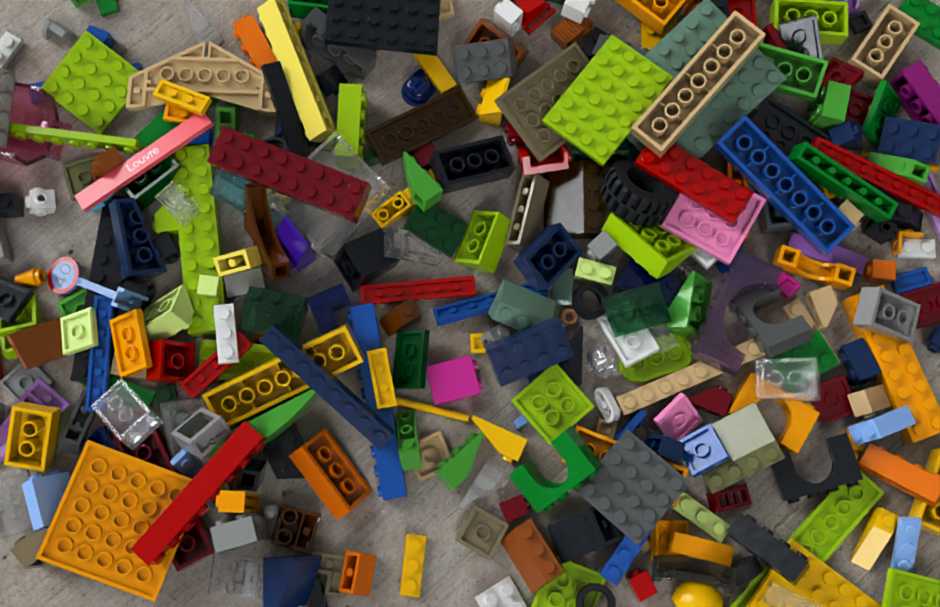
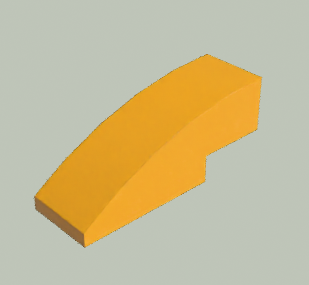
(701, 548)

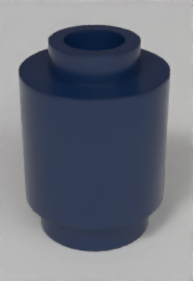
(933, 341)

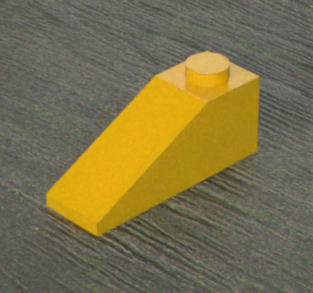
(503, 441)
(874, 537)

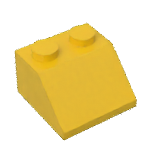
(488, 110)

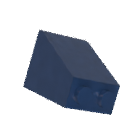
(289, 579)

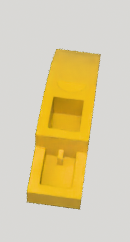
(395, 207)

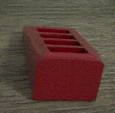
(717, 503)

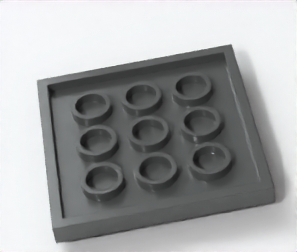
(633, 487)

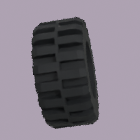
(636, 194)

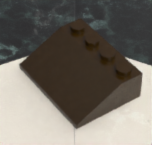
(575, 199)

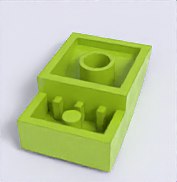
(28, 317)

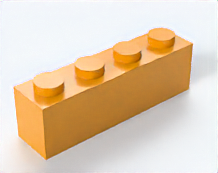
(238, 501)

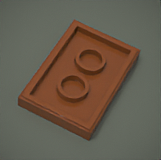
(38, 344)

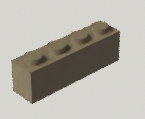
(527, 212)

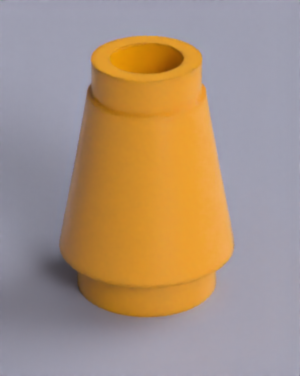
(32, 277)

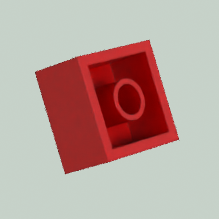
(171, 361)

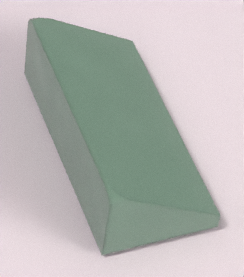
(563, 288)

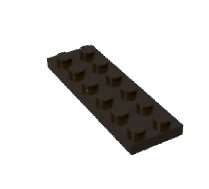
(420, 126)

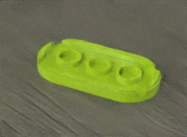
(657, 364)

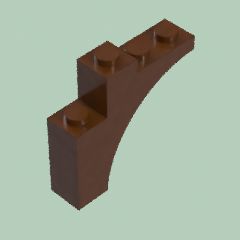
(262, 231)

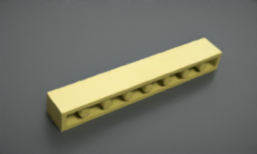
(297, 70)

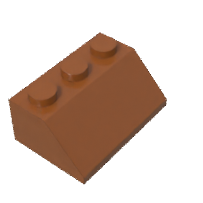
(488, 31)
(532, 555)

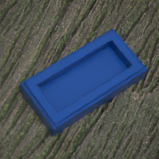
(911, 280)

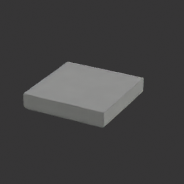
(19, 380)

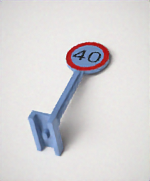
(66, 275)

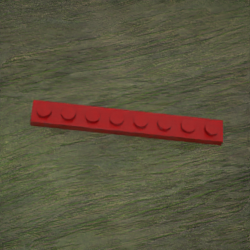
(881, 177)

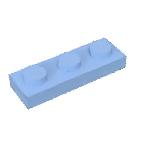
(905, 543)

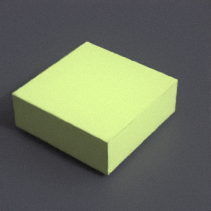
(208, 285)

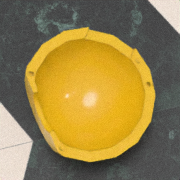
(696, 595)

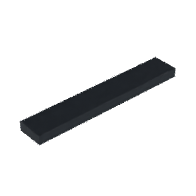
(285, 108)

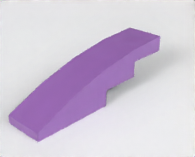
(836, 255)

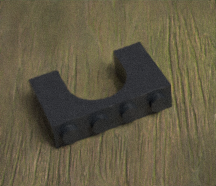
(843, 471)

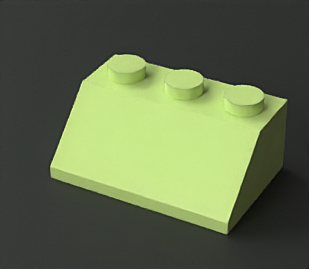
(168, 315)

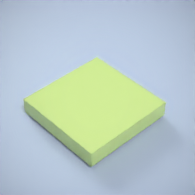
(79, 331)

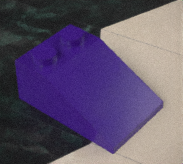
(294, 245)

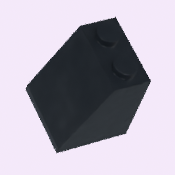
(364, 259)

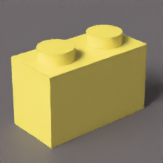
(237, 261)

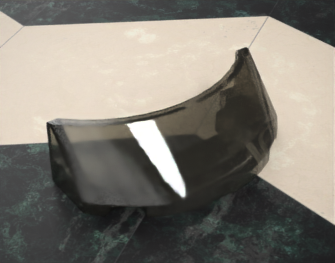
(694, 570)

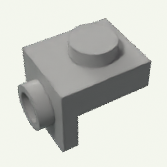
(495, 333)

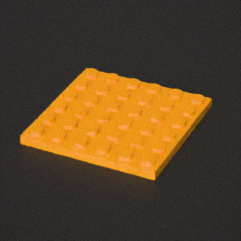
(105, 513)

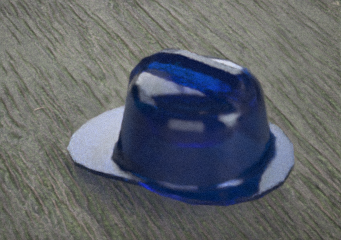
(418, 89)

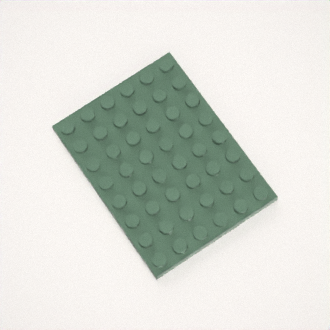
(737, 98)

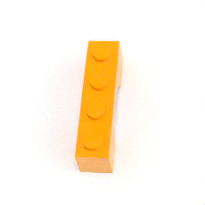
(796, 263)

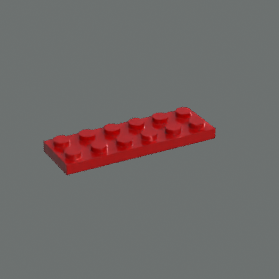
(696, 181)

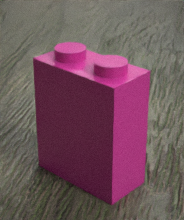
(454, 380)

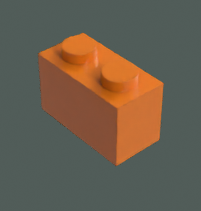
(357, 573)

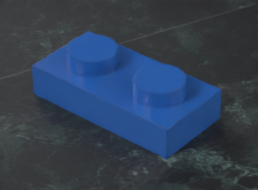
(636, 420)

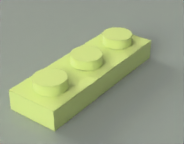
(701, 517)

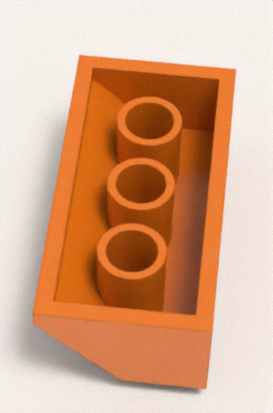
(330, 474)

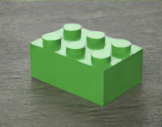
(829, 106)

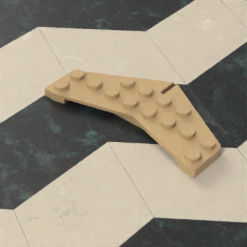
(216, 76)

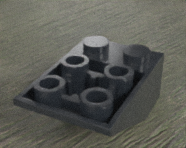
(582, 534)

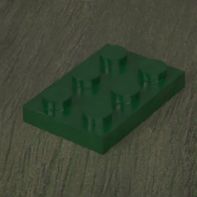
(436, 228)
(411, 359)

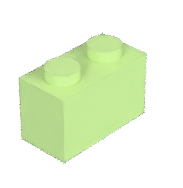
(593, 271)

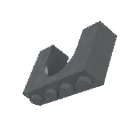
(770, 338)

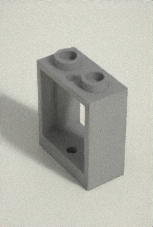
(208, 426)

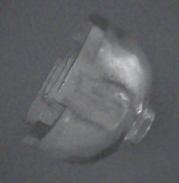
(602, 362)

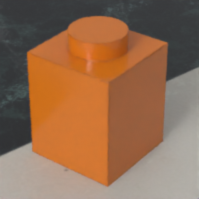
(880, 271)

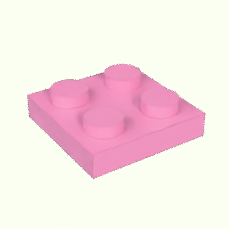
(678, 418)

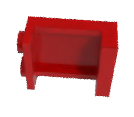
(554, 162)

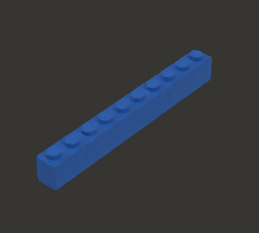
(388, 462)

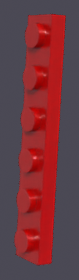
(418, 290)

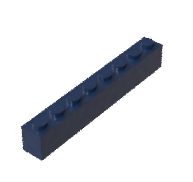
(327, 386)

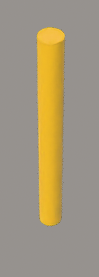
(432, 409)

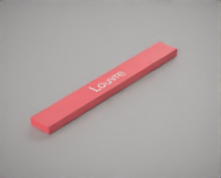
(143, 161)

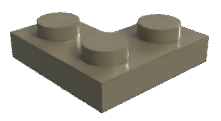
(332, 565)

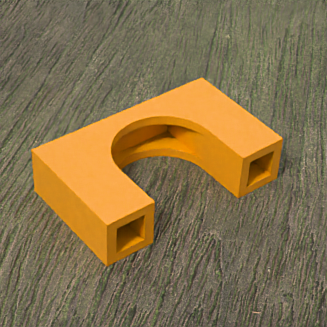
(799, 415)

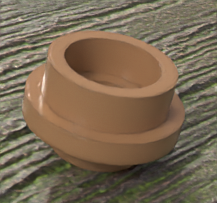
(569, 311)

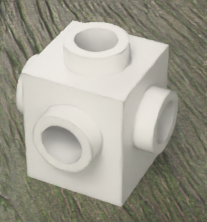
(40, 201)

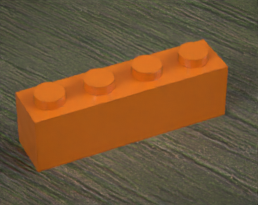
(253, 41)
(901, 474)

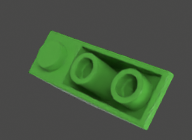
(905, 167)
(422, 187)
(408, 440)
(459, 464)

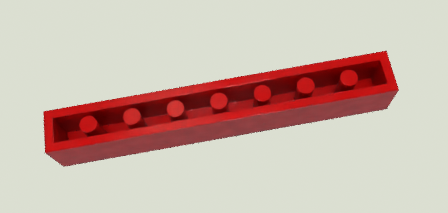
(199, 492)

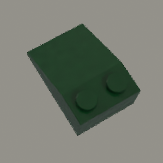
(152, 181)

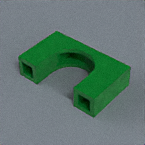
(580, 464)

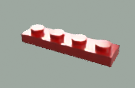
(211, 370)

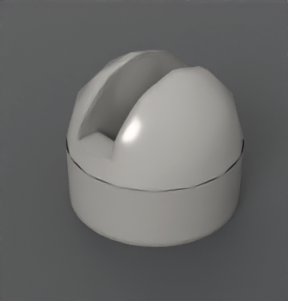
(270, 512)

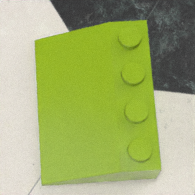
(649, 246)

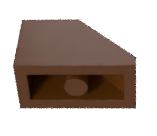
(400, 317)

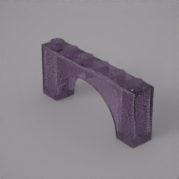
(713, 345)

